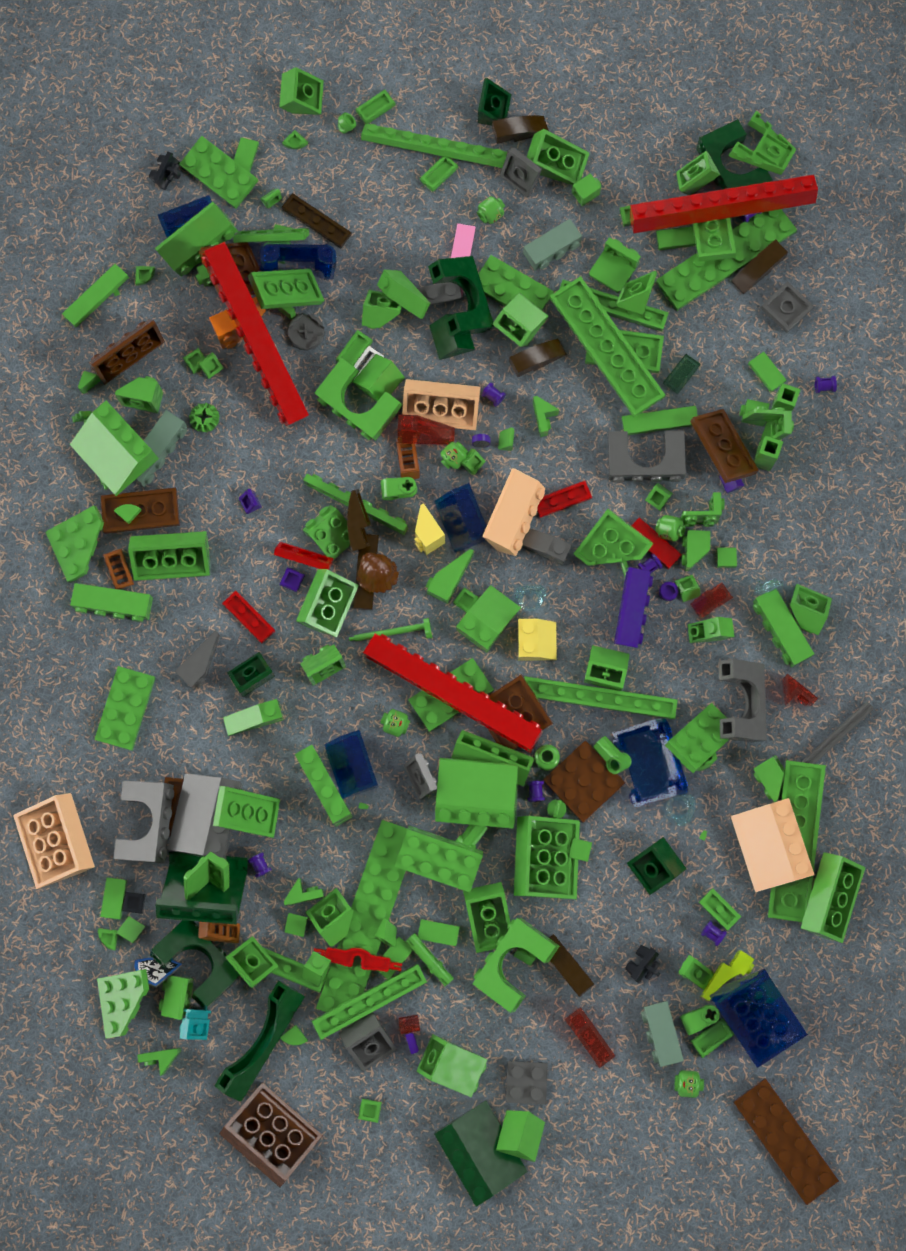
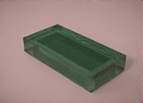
(681, 373)

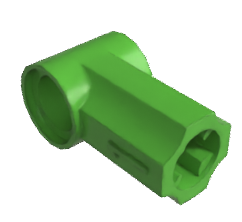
(616, 760)
(472, 835)

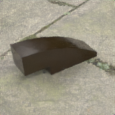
(518, 128)
(760, 266)
(536, 357)
(356, 522)
(570, 969)

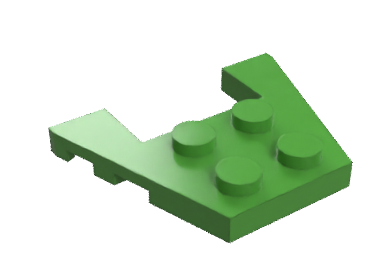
(771, 152)

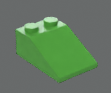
(557, 157)
(487, 618)
(323, 664)
(487, 915)

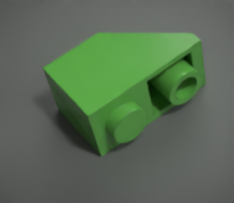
(696, 547)
(711, 630)
(771, 775)

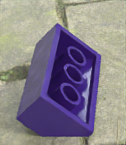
(632, 607)

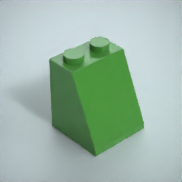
(452, 1066)

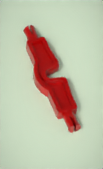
(368, 961)

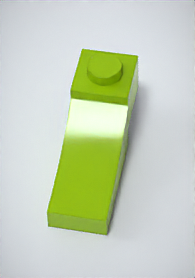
(740, 965)

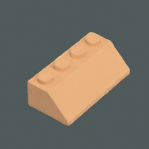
(442, 402)
(514, 512)

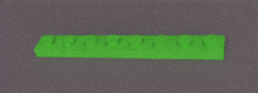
(434, 145)
(603, 698)

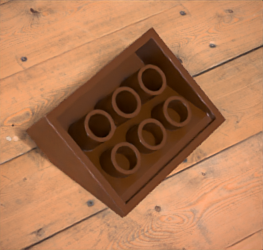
(126, 351)
(270, 1134)

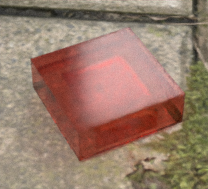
(409, 1024)

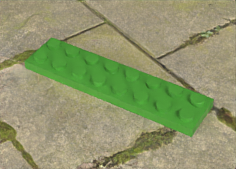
(696, 277)
(607, 346)
(804, 788)

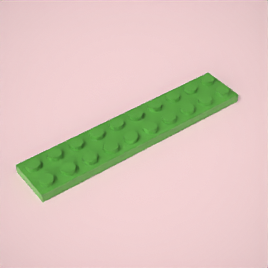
(370, 906)

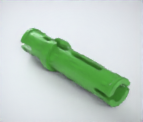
(436, 967)

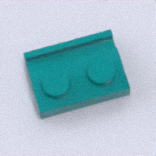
(195, 1024)

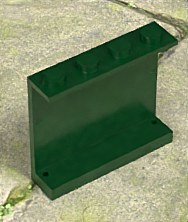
(210, 902)

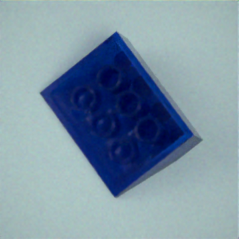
(758, 1016)

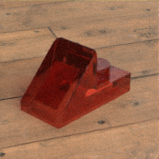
(711, 600)
(792, 687)

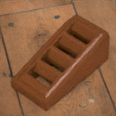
(409, 470)
(107, 556)
(207, 932)

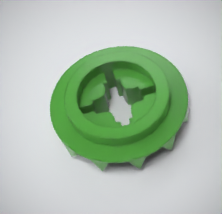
(209, 423)

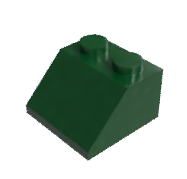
(656, 866)

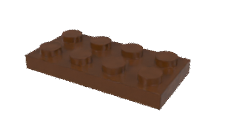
(724, 445)
(157, 507)

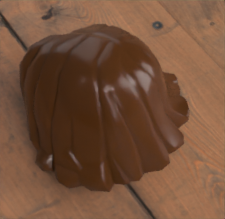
(377, 573)

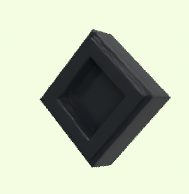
(134, 902)

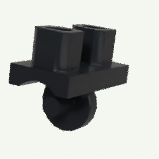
(166, 171)
(648, 958)

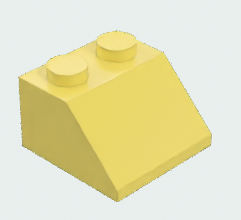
(427, 532)
(536, 640)

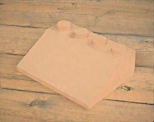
(53, 840)
(772, 845)

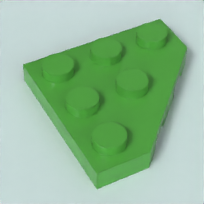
(76, 542)
(612, 542)
(121, 1000)

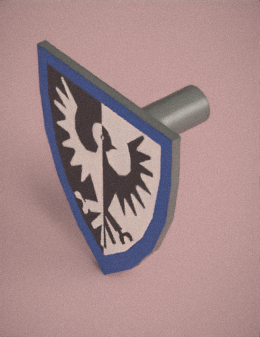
(155, 973)

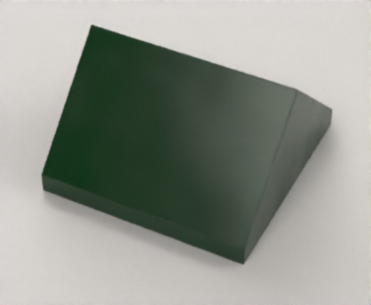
(493, 103)
(446, 345)
(251, 674)

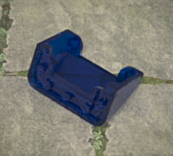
(292, 251)
(654, 768)

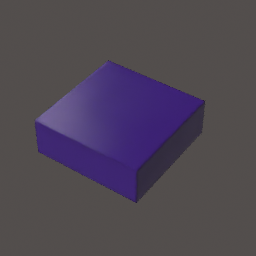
(292, 579)
(412, 1043)

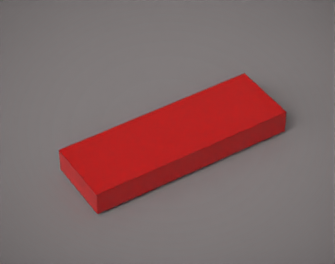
(563, 499)
(661, 548)
(303, 556)
(249, 617)

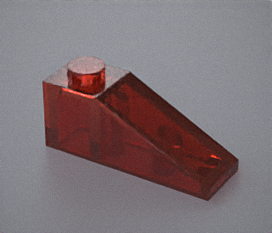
(420, 430)
(589, 1037)

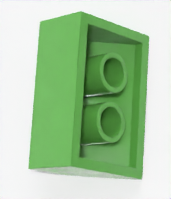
(327, 602)

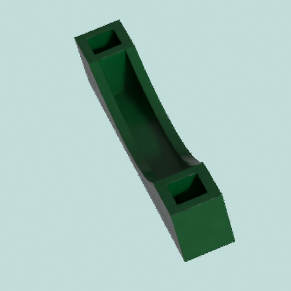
(240, 1075)

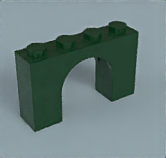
(722, 140)
(464, 274)
(185, 938)

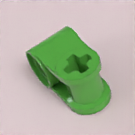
(396, 488)
(696, 1021)

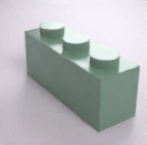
(552, 245)
(661, 1034)

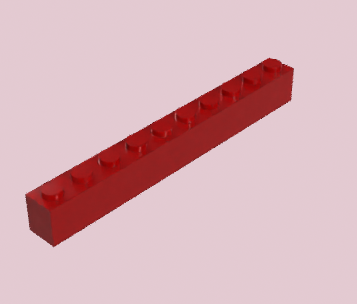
(723, 203)
(254, 333)
(452, 692)

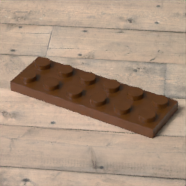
(785, 1141)

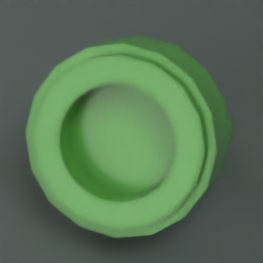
(346, 122)
(556, 809)

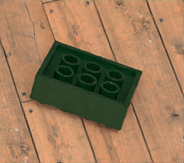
(471, 1149)

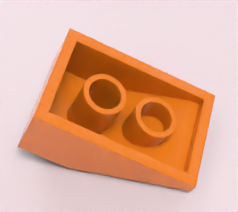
(225, 327)

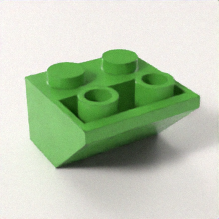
(520, 320)
(607, 668)

